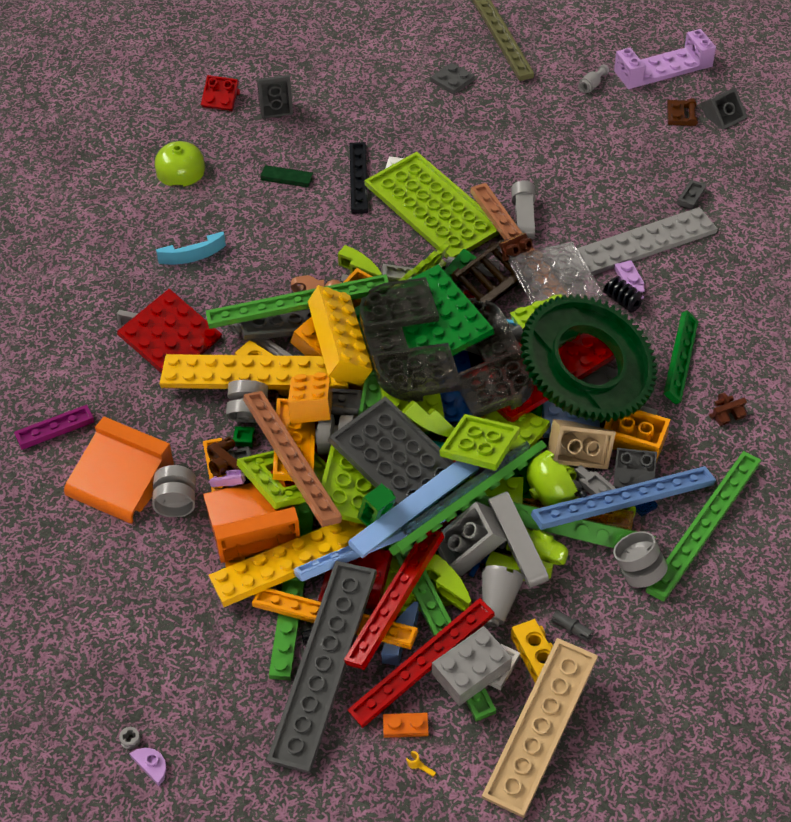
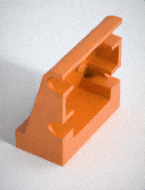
(118, 470)
(247, 522)

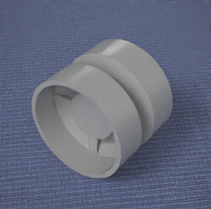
(236, 408)
(327, 428)
(174, 491)
(640, 559)

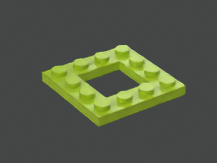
(258, 469)

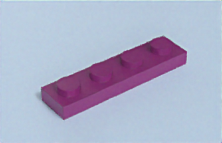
(54, 427)

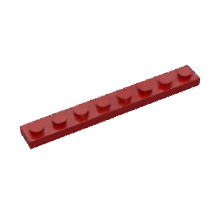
(393, 601)
(420, 663)

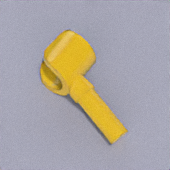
(418, 764)

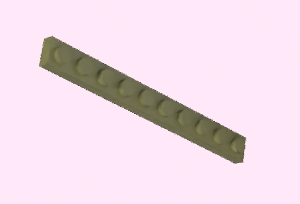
(504, 39)

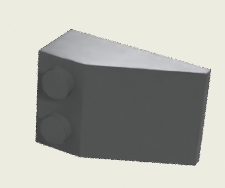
(275, 96)

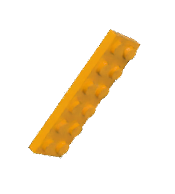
(301, 433)

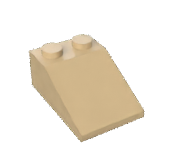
(580, 444)

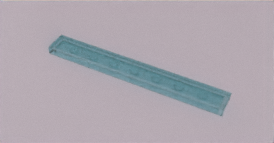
(463, 490)

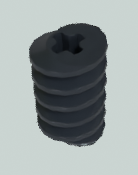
(623, 294)

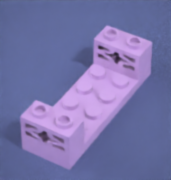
(696, 55)

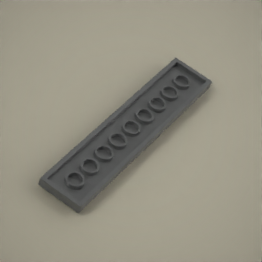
(321, 668)

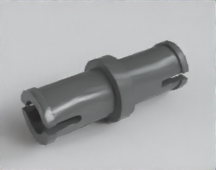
(572, 626)

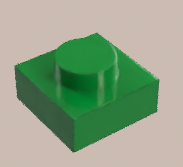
(244, 436)

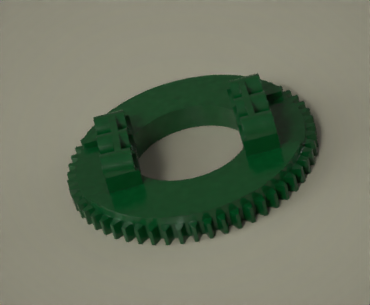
(563, 321)

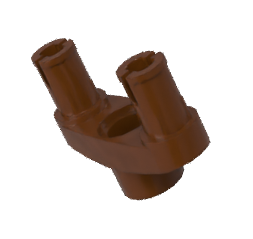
(220, 459)

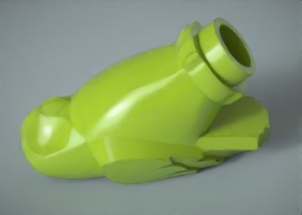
(547, 548)

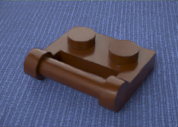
(676, 115)

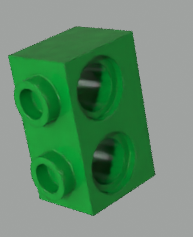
(376, 504)

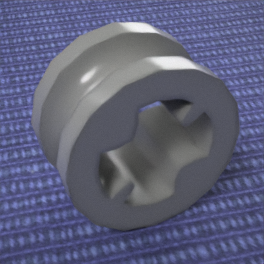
(124, 734)

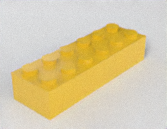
(339, 335)

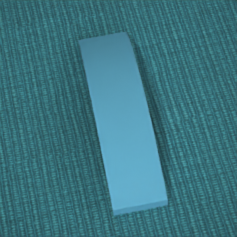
(191, 253)

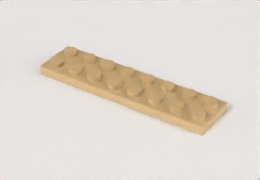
(539, 728)

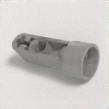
(523, 198)

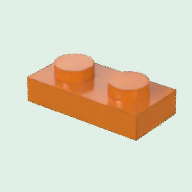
(405, 725)

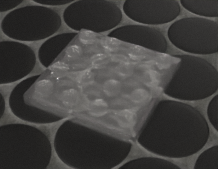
(554, 272)

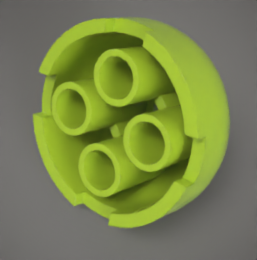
(179, 164)
(549, 480)

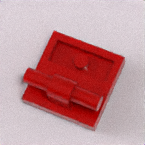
(220, 93)

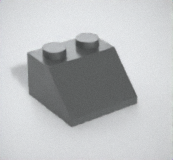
(724, 109)

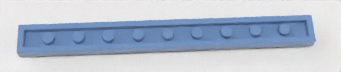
(622, 497)

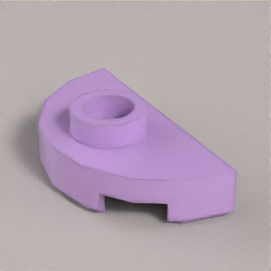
(231, 479)
(151, 763)

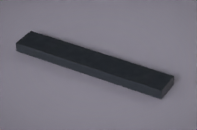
(358, 175)

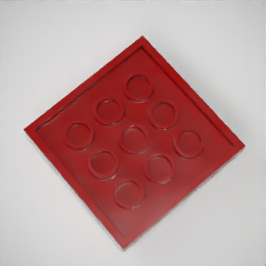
(168, 328)

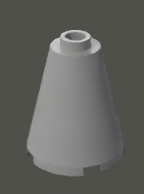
(500, 591)

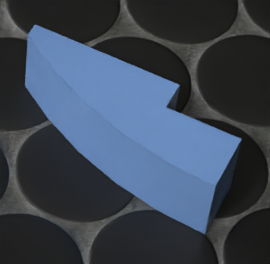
(390, 653)

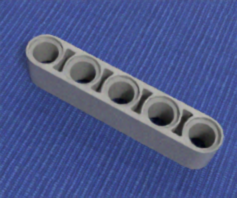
(518, 540)

